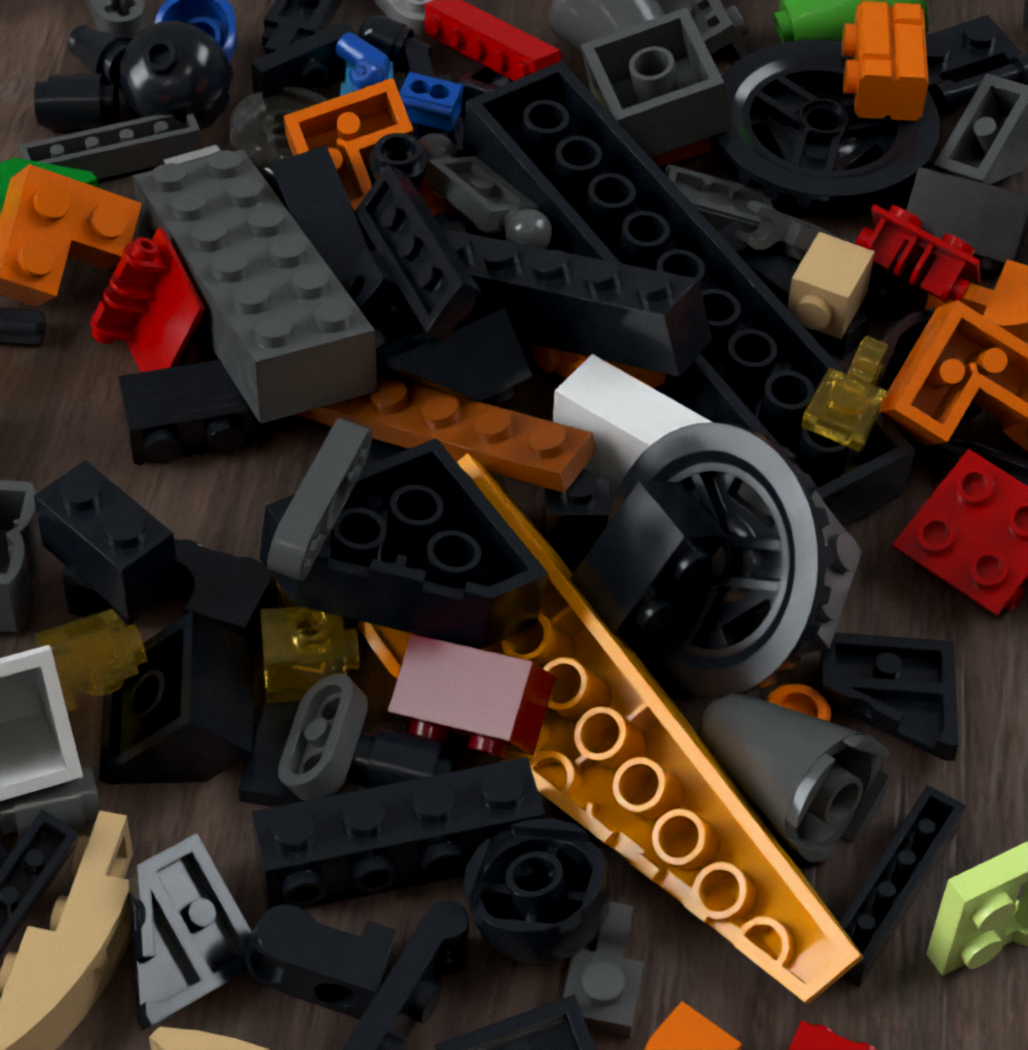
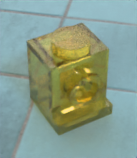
(94, 654)

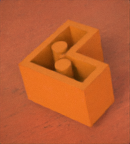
(350, 130)
(56, 219)
(958, 363)

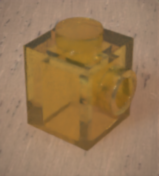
(303, 649)

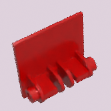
(950, 257)
(149, 304)
(974, 534)

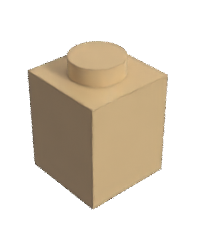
(830, 284)

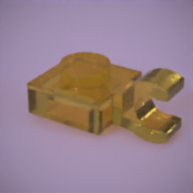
(849, 403)

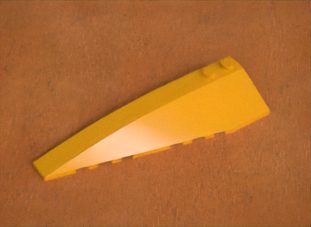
(648, 784)

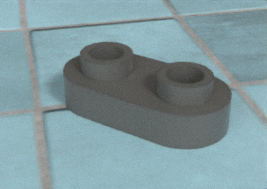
(323, 738)

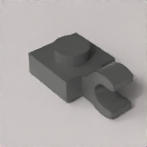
(776, 226)
(605, 980)

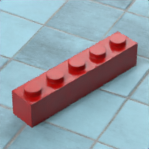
(487, 39)

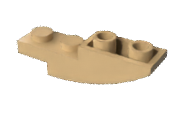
(66, 968)

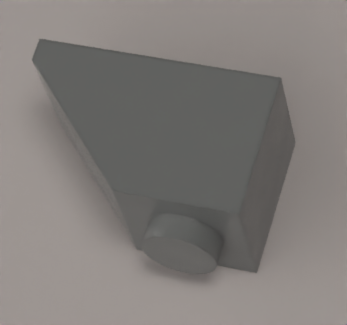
(990, 135)

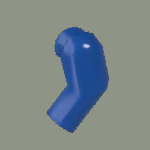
(369, 62)

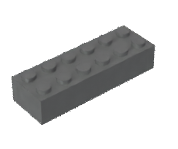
(266, 291)

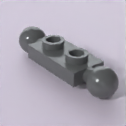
(483, 194)

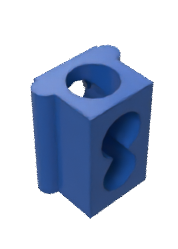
(432, 101)

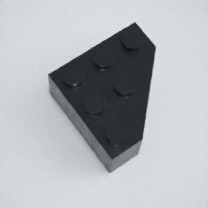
(420, 555)

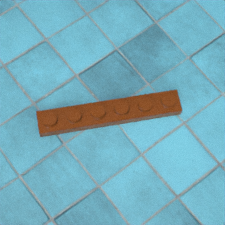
(495, 437)

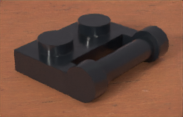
(963, 56)

